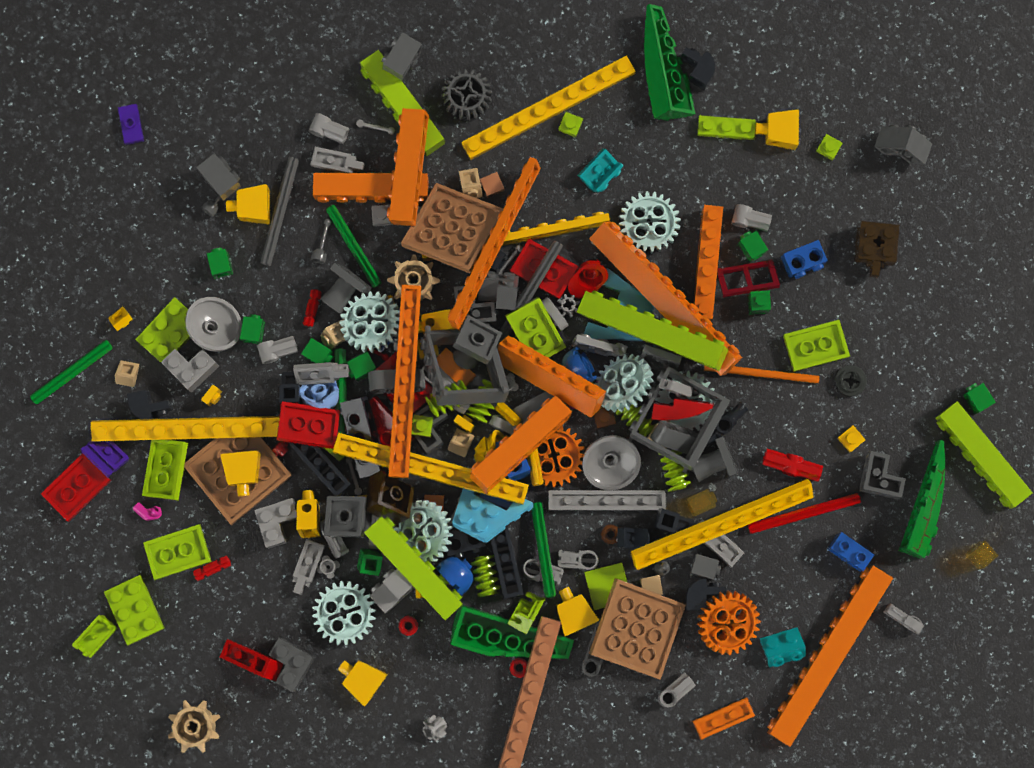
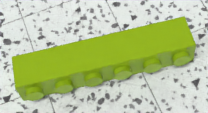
(397, 96)
(983, 455)
(413, 568)

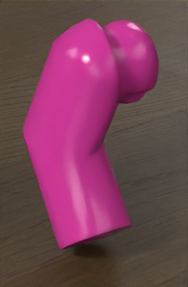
(148, 514)

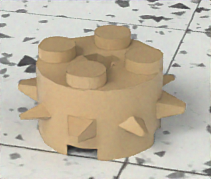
(414, 269)
(191, 738)

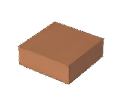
(492, 184)

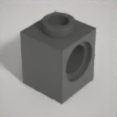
(705, 567)

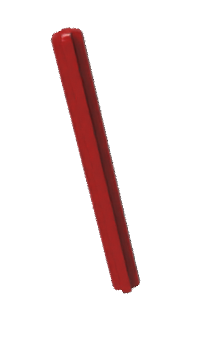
(804, 513)

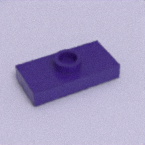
(131, 124)

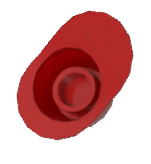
(589, 277)

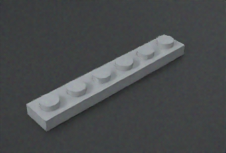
(607, 500)

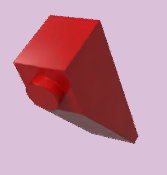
(251, 660)

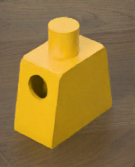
(781, 129)
(252, 204)
(438, 318)
(241, 470)
(308, 522)
(574, 612)
(362, 680)

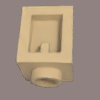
(471, 183)
(332, 335)

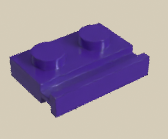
(105, 456)

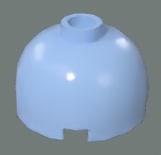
(320, 395)

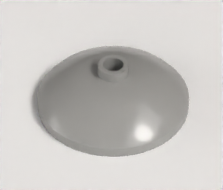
(217, 315)
(614, 472)

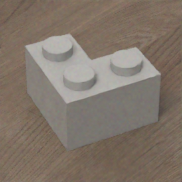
(190, 373)
(271, 520)
(392, 590)

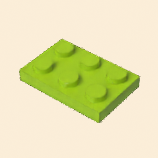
(535, 328)
(166, 331)
(816, 345)
(165, 469)
(177, 552)
(134, 610)

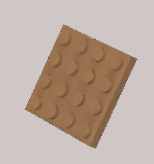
(452, 227)
(209, 474)
(637, 629)

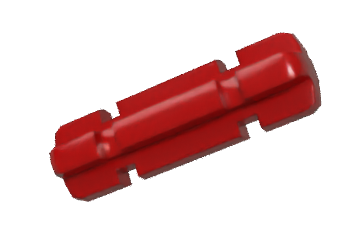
(312, 307)
(212, 568)

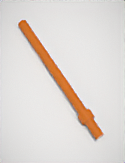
(770, 374)

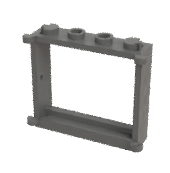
(457, 397)
(705, 432)

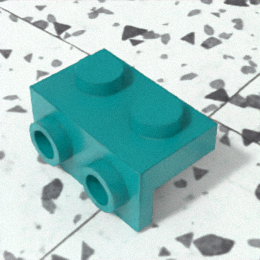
(600, 171)
(783, 647)

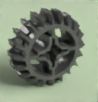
(459, 92)

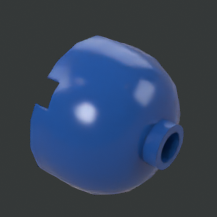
(578, 364)
(456, 573)

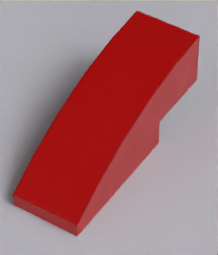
(680, 409)

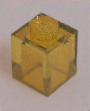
(701, 502)
(981, 555)

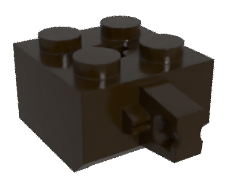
(868, 252)
(389, 497)

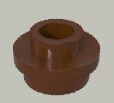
(605, 538)

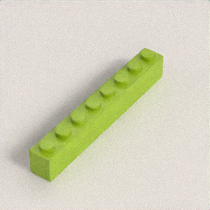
(652, 330)

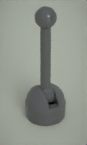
(211, 207)
(319, 254)
(659, 569)

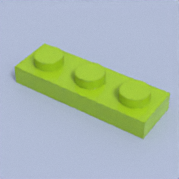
(726, 127)

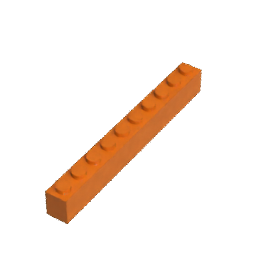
(658, 288)
(829, 655)

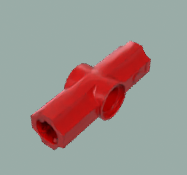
(792, 465)

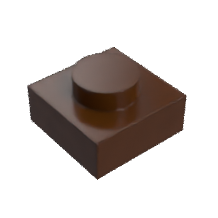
(604, 418)

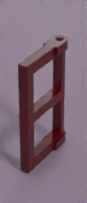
(750, 287)

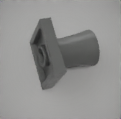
(343, 288)
(475, 343)
(659, 358)
(715, 461)
(346, 516)

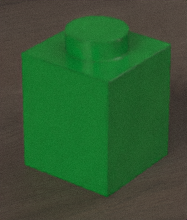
(752, 246)
(219, 263)
(759, 302)
(252, 329)
(317, 352)
(361, 366)
(978, 397)
(369, 561)

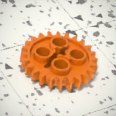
(571, 451)
(729, 605)

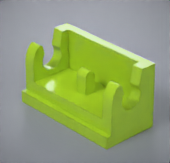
(526, 612)
(95, 636)

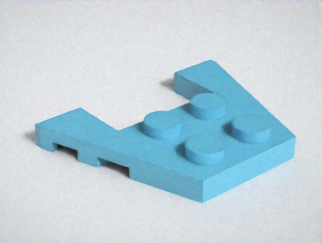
(627, 295)
(483, 518)

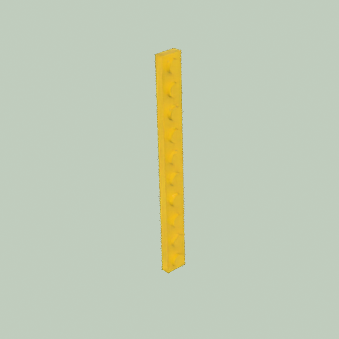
(548, 107)
(544, 230)
(184, 428)
(427, 468)
(722, 524)

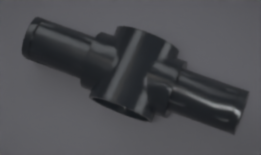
(730, 418)

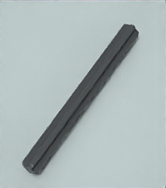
(279, 211)
(534, 283)

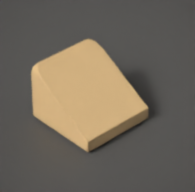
(126, 373)
(460, 442)
(652, 584)

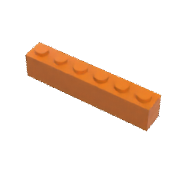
(408, 167)
(358, 187)
(708, 260)
(550, 376)
(520, 444)

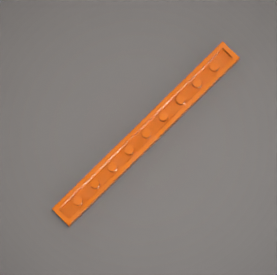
(491, 248)
(405, 381)

